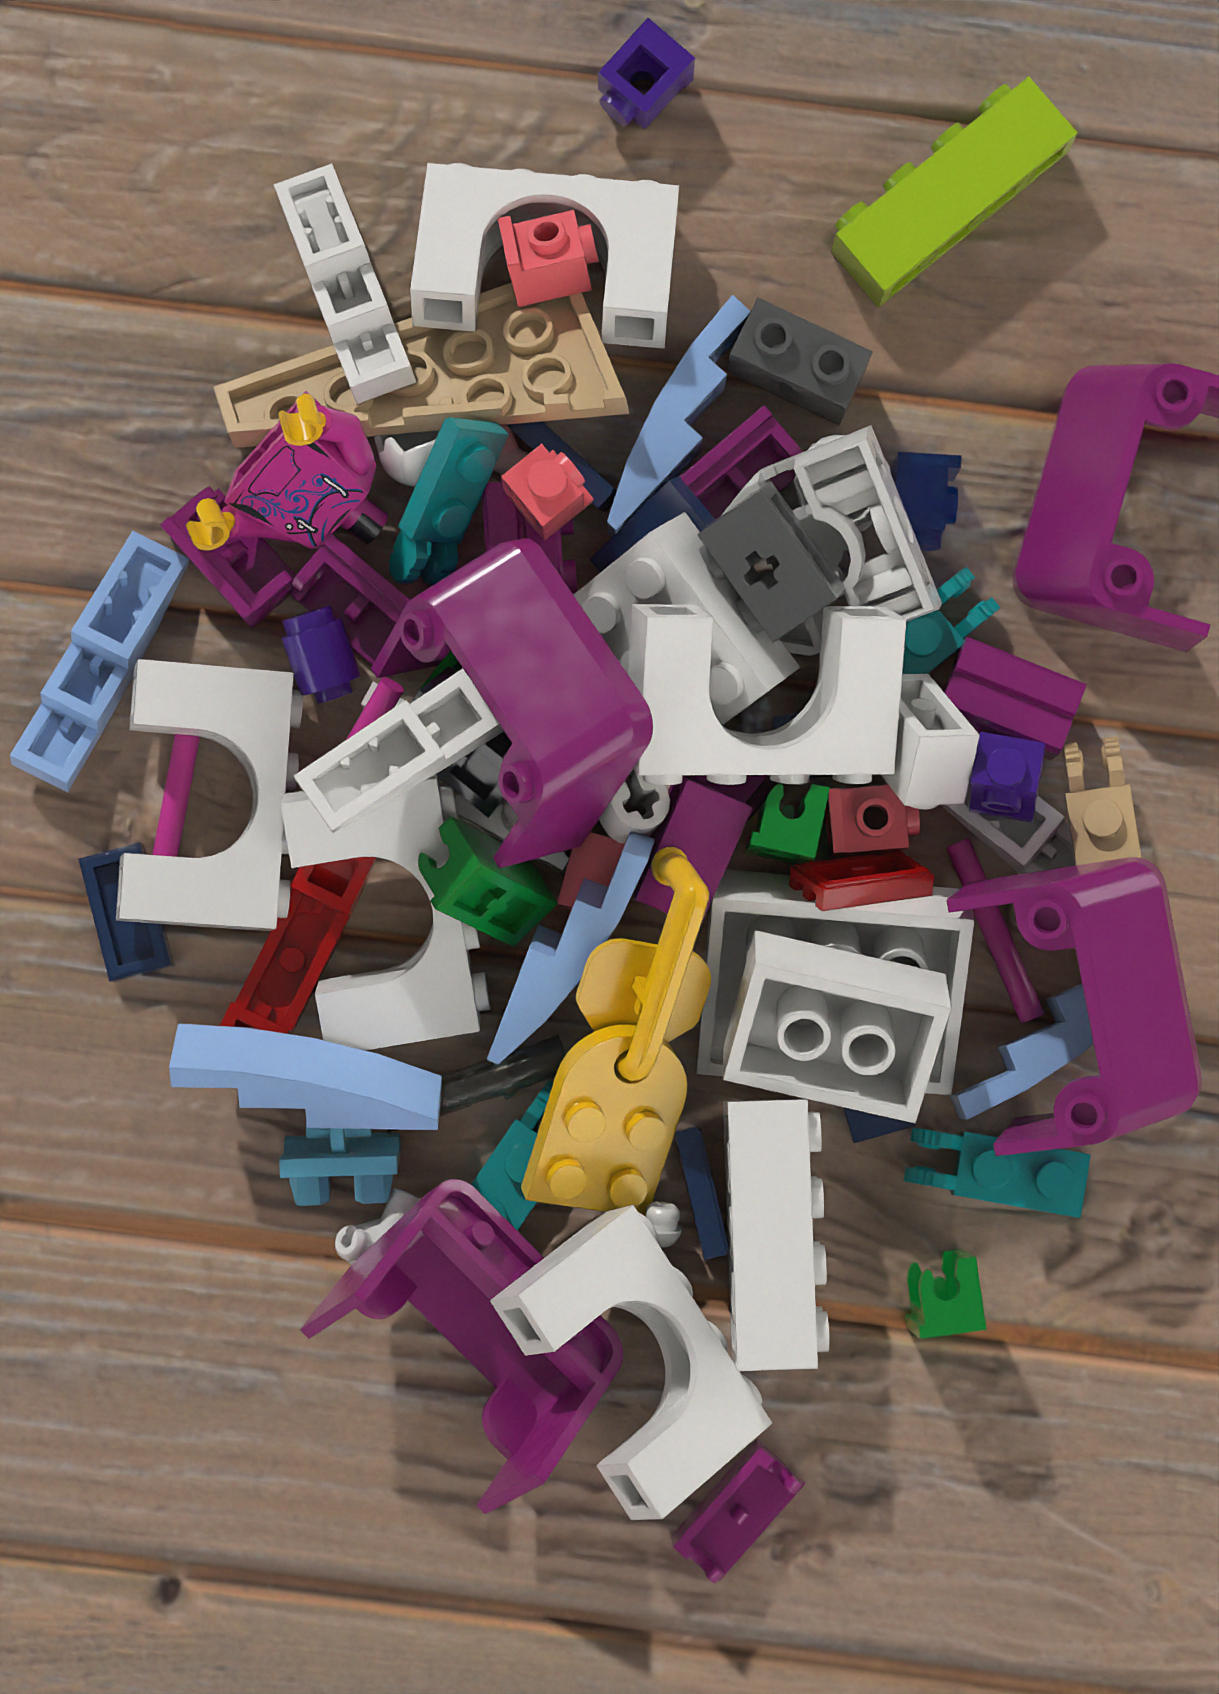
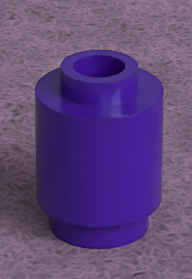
(320, 654)

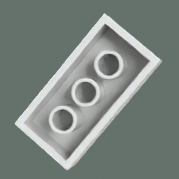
(771, 1234)

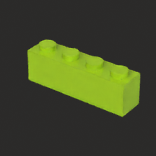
(952, 190)

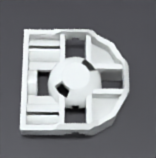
(835, 532)

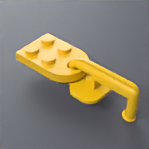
(611, 1127)

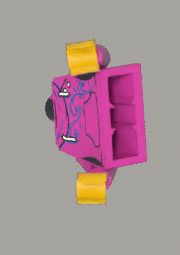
(298, 483)

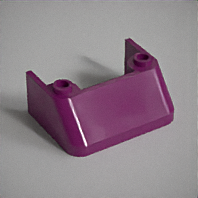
(1067, 544)
(546, 680)
(1132, 991)
(449, 1264)

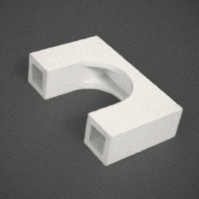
(461, 231)
(251, 718)
(840, 732)
(434, 988)
(705, 1404)

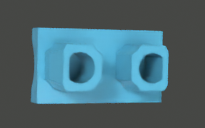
(340, 1152)

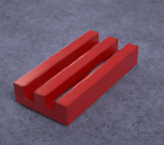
(861, 880)

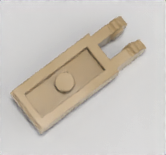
(1101, 818)

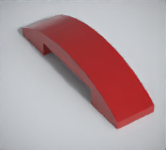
(300, 946)

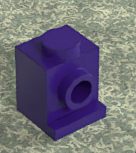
(647, 56)
(1006, 777)

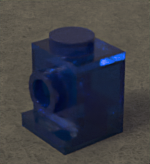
(926, 494)

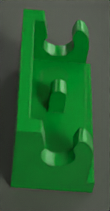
(783, 837)
(478, 892)
(945, 1304)

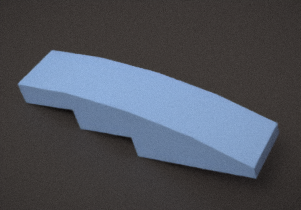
(667, 438)
(99, 661)
(557, 959)
(1032, 1055)
(329, 1080)

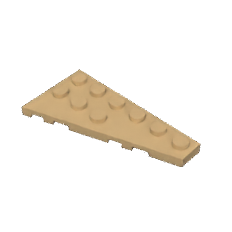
(512, 370)

